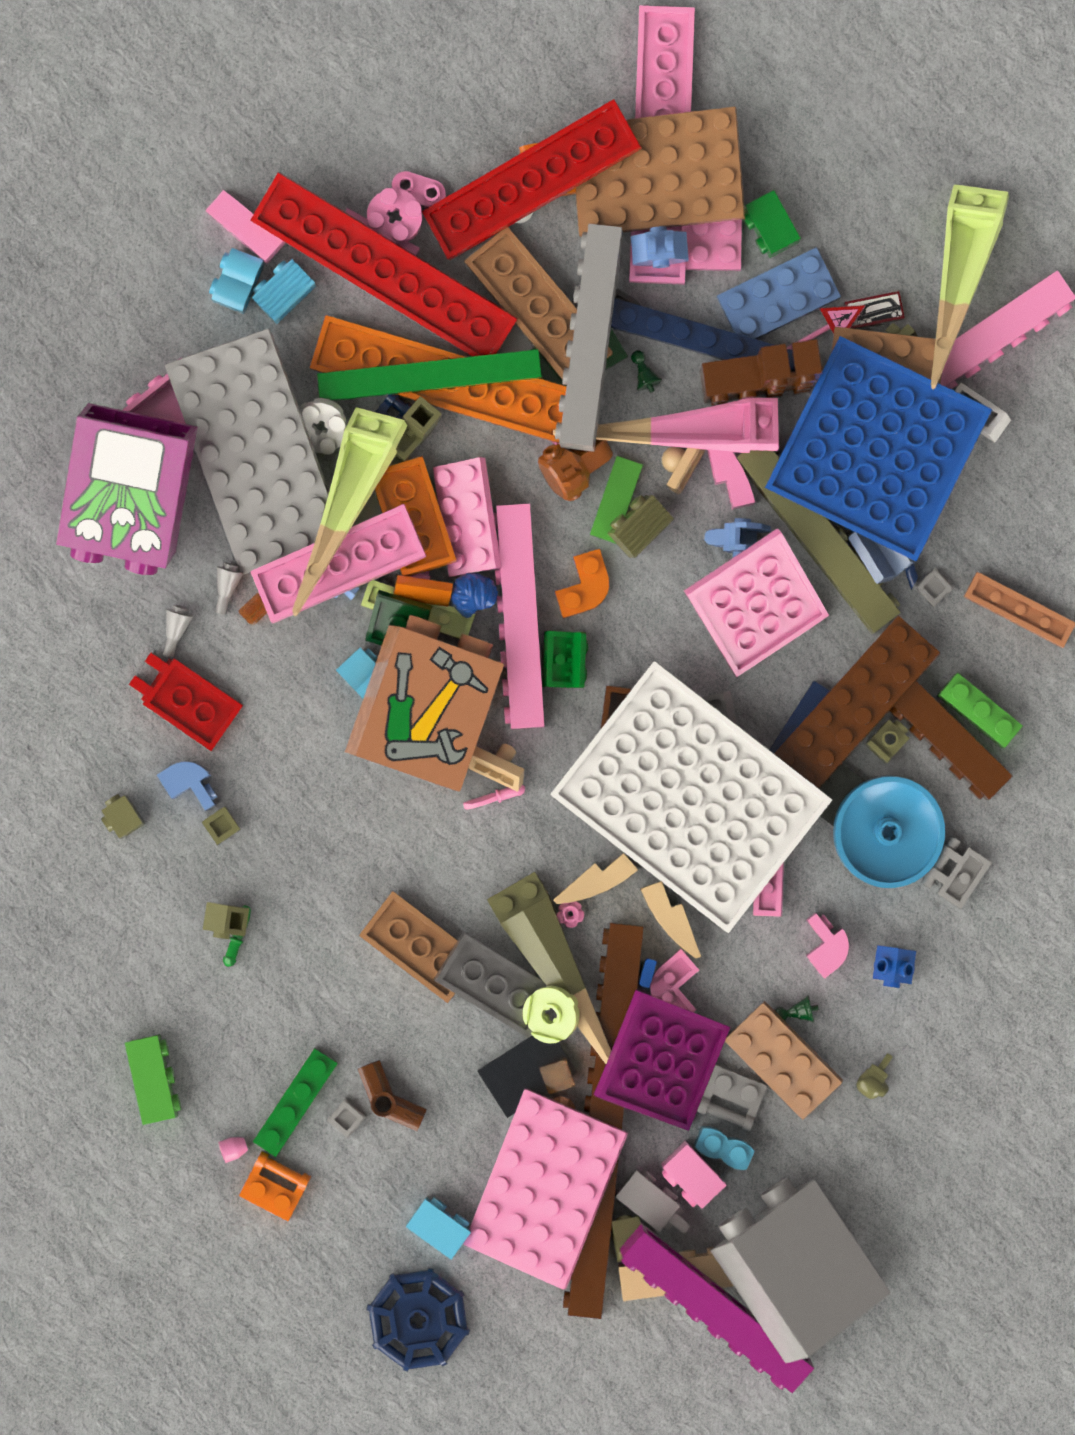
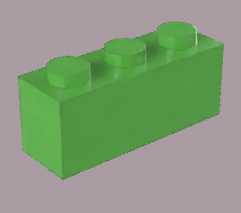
(979, 710)
(152, 1079)

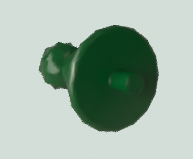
(646, 376)
(801, 1010)

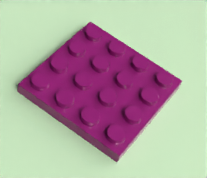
(662, 1060)

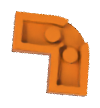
(592, 589)

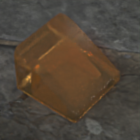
(253, 610)
(557, 1076)

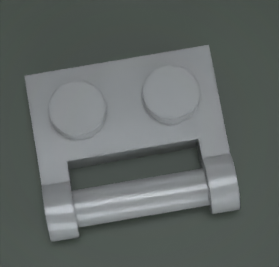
(735, 1089)

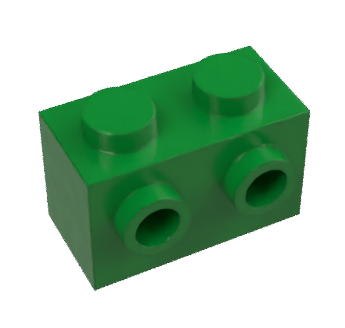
(770, 224)

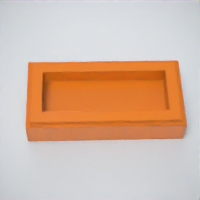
(424, 590)

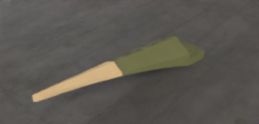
(534, 927)

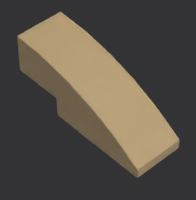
(596, 881)
(670, 918)

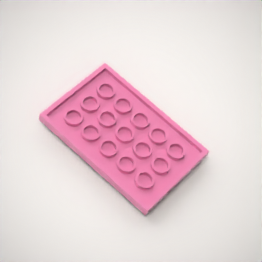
(545, 1188)

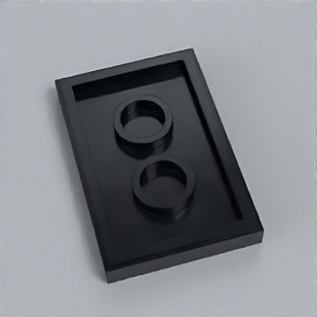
(520, 1070)

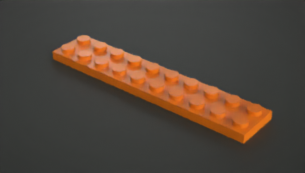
(517, 405)

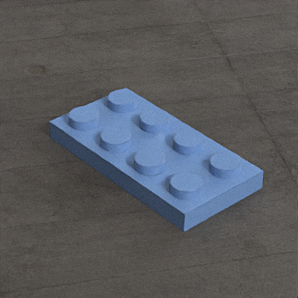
(779, 296)

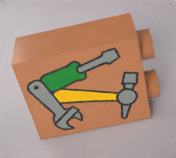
(425, 703)

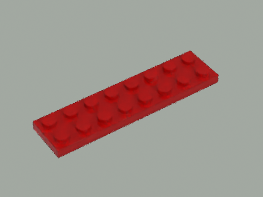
(531, 179)

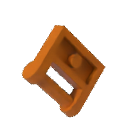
(270, 1194)

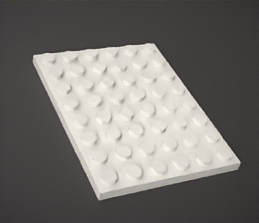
(691, 797)

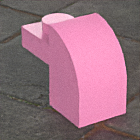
(833, 949)

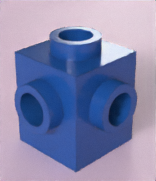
(894, 966)

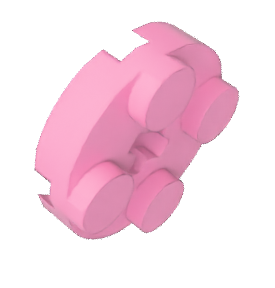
(409, 211)

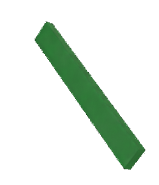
(429, 375)

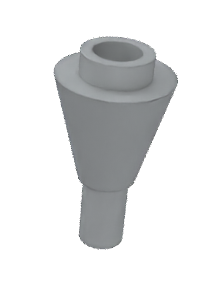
(227, 581)
(176, 623)

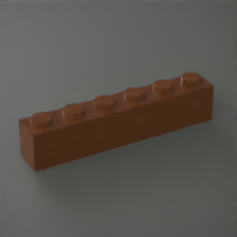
(951, 742)

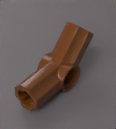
(377, 1085)

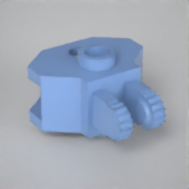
(659, 248)
(736, 535)

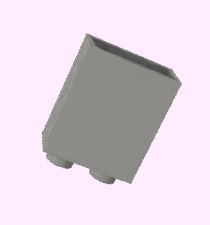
(798, 1268)

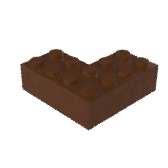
(762, 373)

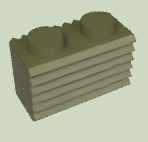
(639, 525)

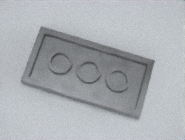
(489, 981)

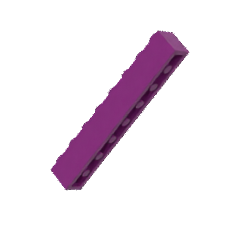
(710, 1304)

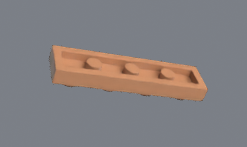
(1019, 610)

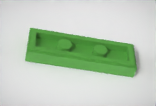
(616, 496)

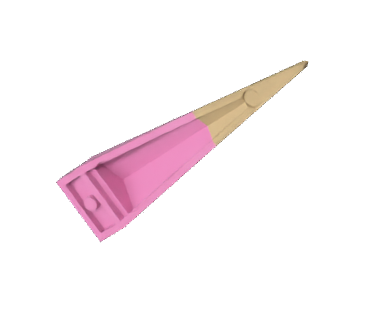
(723, 427)

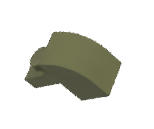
(420, 423)

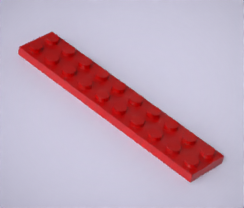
(382, 268)

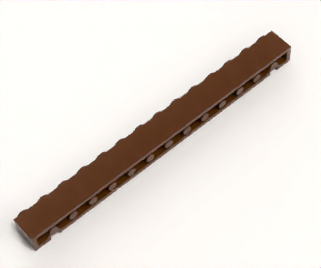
(616, 993)

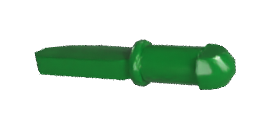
(234, 945)

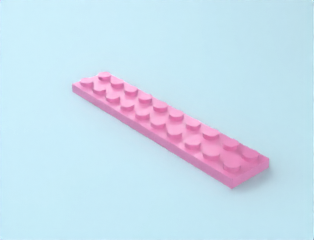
(663, 89)

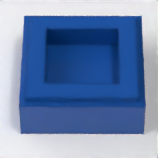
(647, 972)

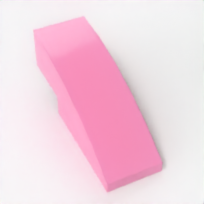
(236, 220)
(728, 470)

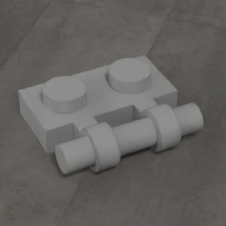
(963, 877)

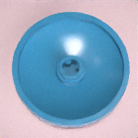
(889, 831)

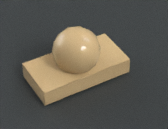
(681, 464)

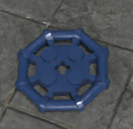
(431, 1329)

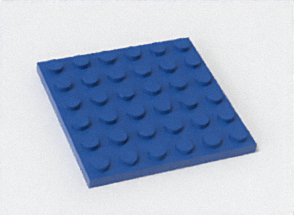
(878, 448)

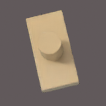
(498, 766)

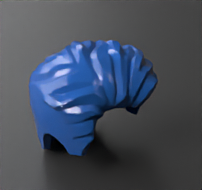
(473, 593)

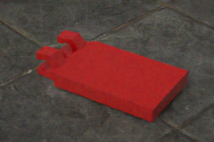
(187, 701)

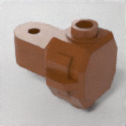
(570, 469)

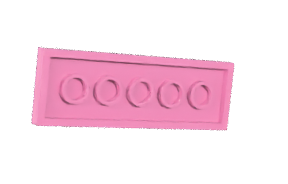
(364, 555)

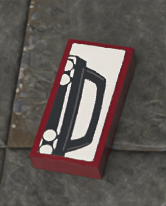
(878, 309)

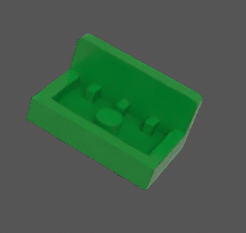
(564, 659)

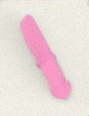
(500, 795)

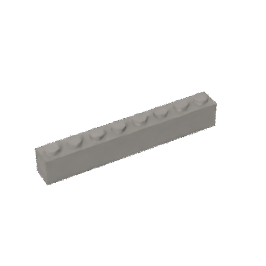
(590, 338)

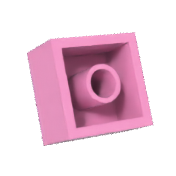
(693, 1174)

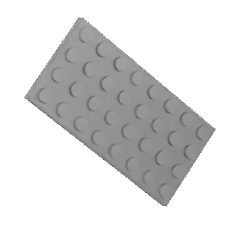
(252, 447)

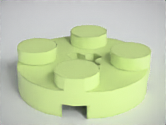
(564, 1005)

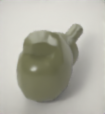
(872, 1081)

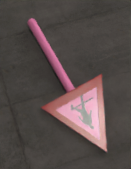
(836, 317)

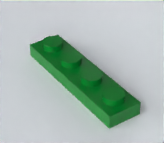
(295, 1102)

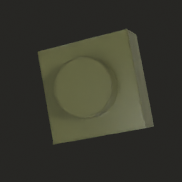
(221, 825)

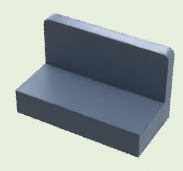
(879, 560)

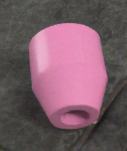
(233, 1148)

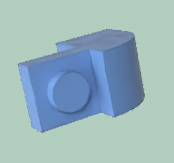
(186, 776)

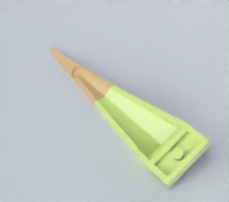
(971, 233)
(363, 458)

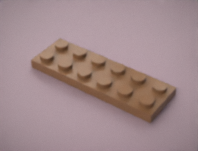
(528, 294)

